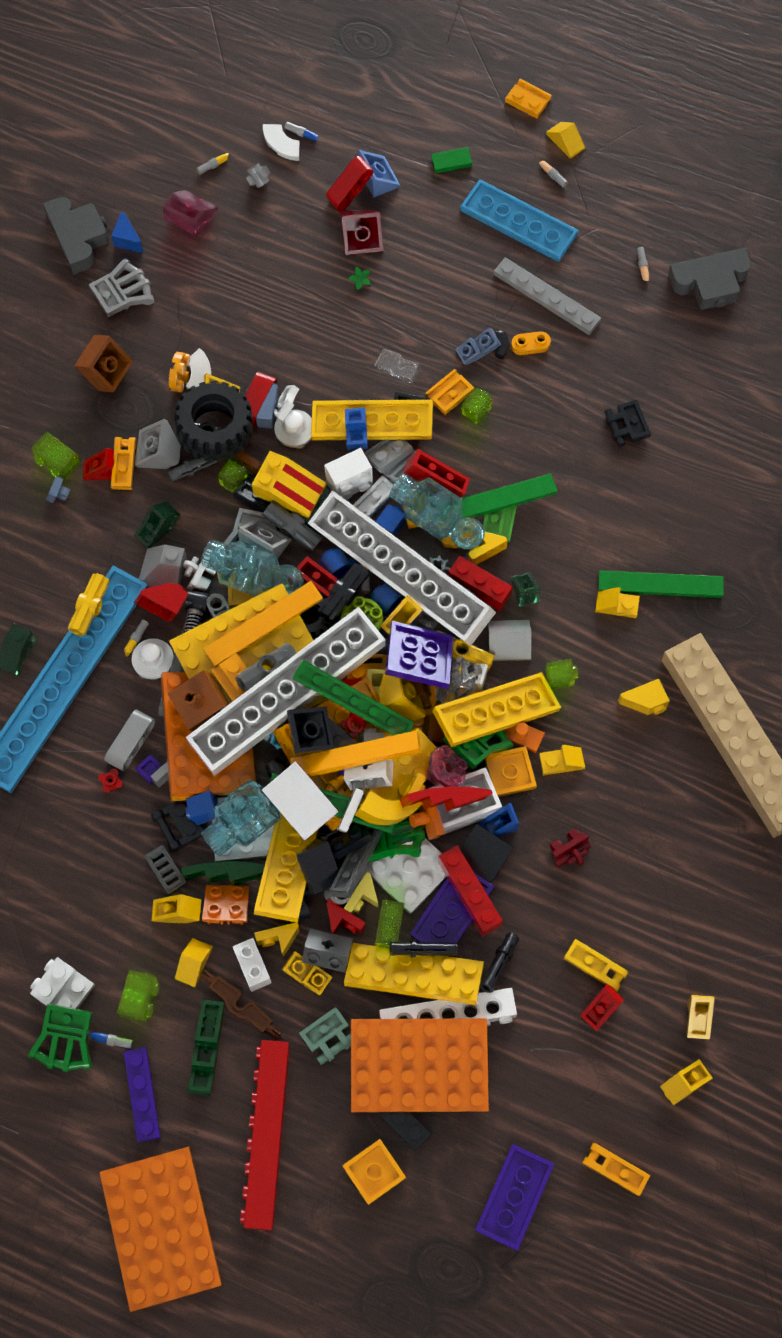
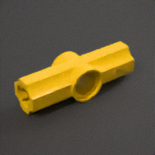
(88, 604)
(473, 654)

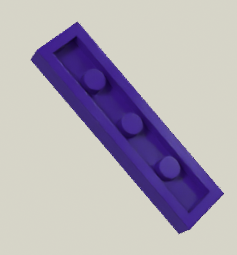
(142, 1095)

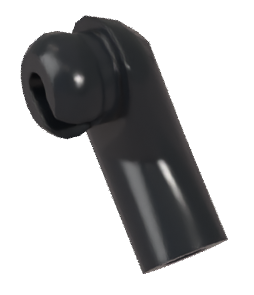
(502, 349)

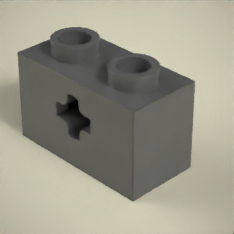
(327, 950)

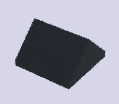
(310, 730)
(318, 865)

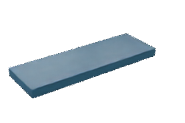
(519, 220)

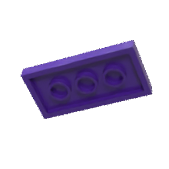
(445, 916)
(514, 1197)

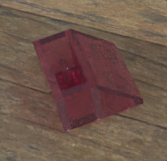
(188, 211)

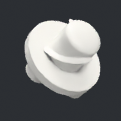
(294, 430)
(152, 658)

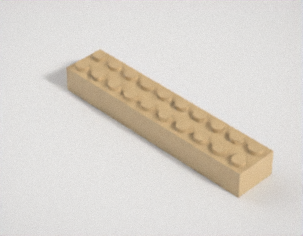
(729, 726)

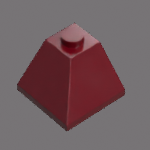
(361, 231)

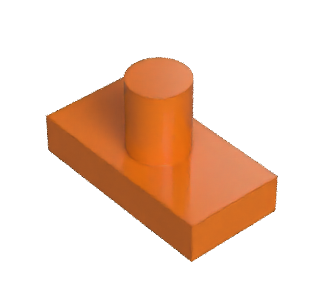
(525, 735)
(430, 819)

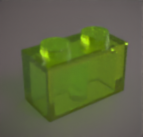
(55, 456)
(389, 923)
(137, 996)

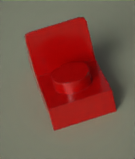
(99, 465)
(339, 916)
(602, 1007)

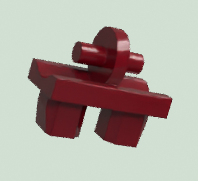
(571, 851)

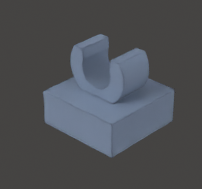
(57, 491)

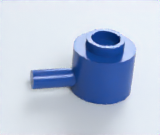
(336, 562)
(386, 598)

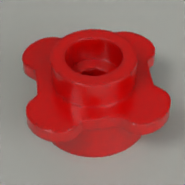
(353, 730)
(110, 786)

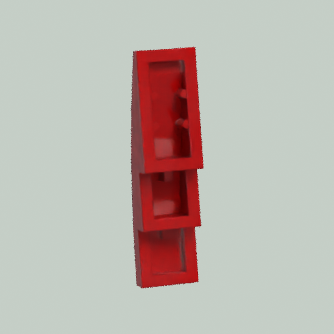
(449, 796)

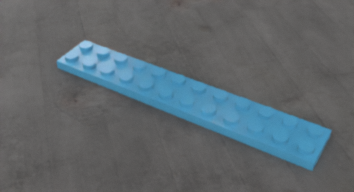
(63, 679)

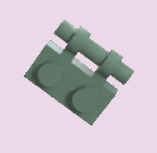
(324, 1030)

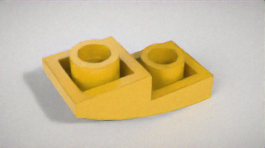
(306, 974)

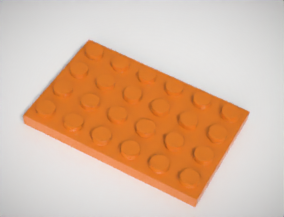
(185, 768)
(419, 1065)
(160, 1229)

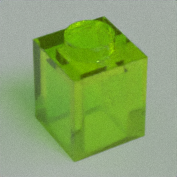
(477, 405)
(231, 475)
(561, 674)

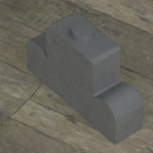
(77, 231)
(711, 277)

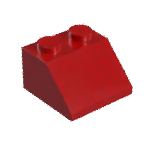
(162, 600)

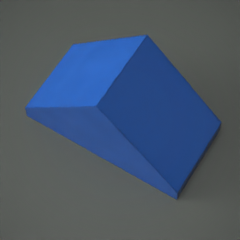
(125, 235)
(501, 822)

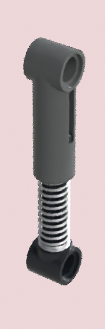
(196, 607)

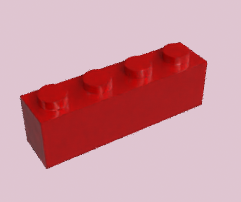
(470, 891)

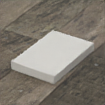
(299, 800)

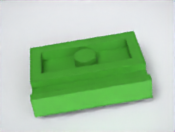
(500, 522)

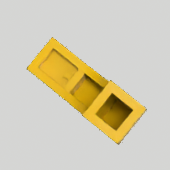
(386, 812)

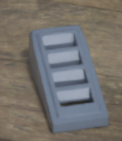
(266, 416)

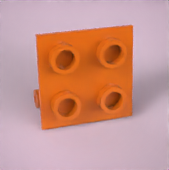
(226, 904)

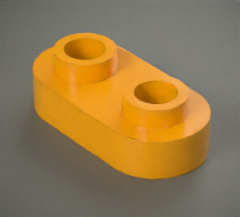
(531, 343)

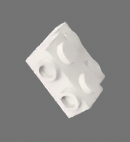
(61, 985)

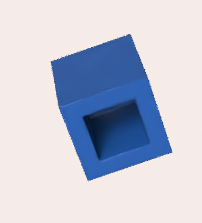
(392, 519)
(201, 807)

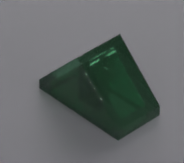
(526, 589)

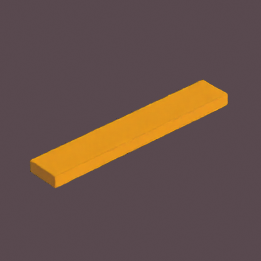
(263, 623)
(359, 754)

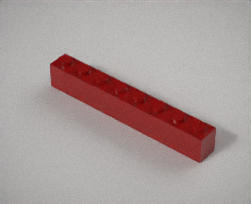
(266, 1137)

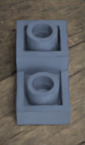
(479, 347)

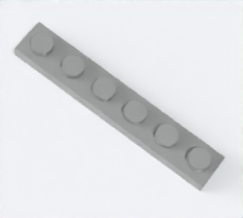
(547, 296)

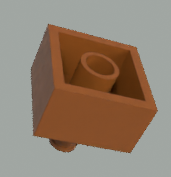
(103, 363)
(198, 700)

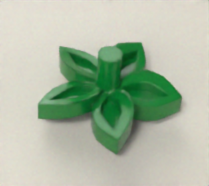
(360, 278)

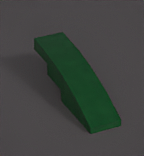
(215, 871)
(206, 1047)

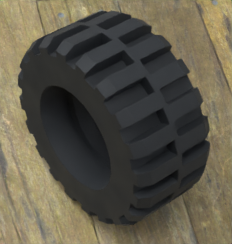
(213, 398)

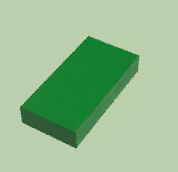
(451, 160)

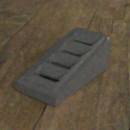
(159, 851)

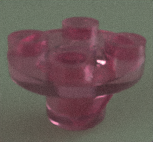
(446, 767)

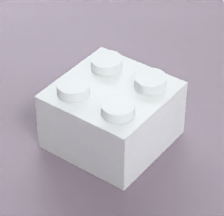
(349, 474)

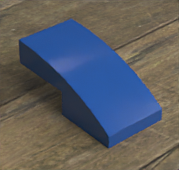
(356, 428)

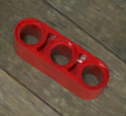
(349, 183)
(258, 392)

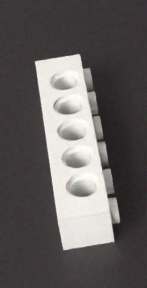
(502, 998)

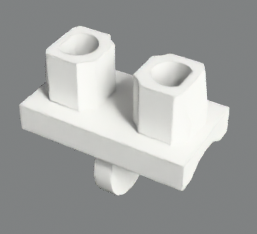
(197, 581)

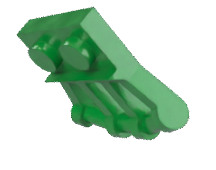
(477, 750)
(391, 845)
(68, 1024)

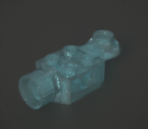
(436, 511)
(249, 567)
(241, 818)

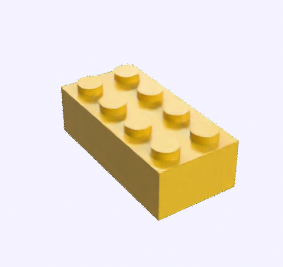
(405, 769)

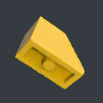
(646, 698)
(176, 909)
(686, 1082)

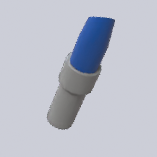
(301, 131)
(112, 1040)

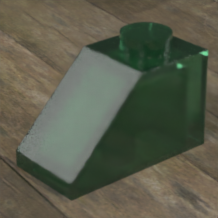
(157, 524)
(15, 648)

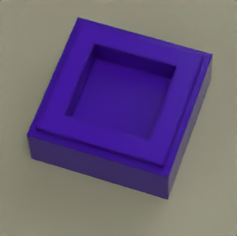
(148, 767)

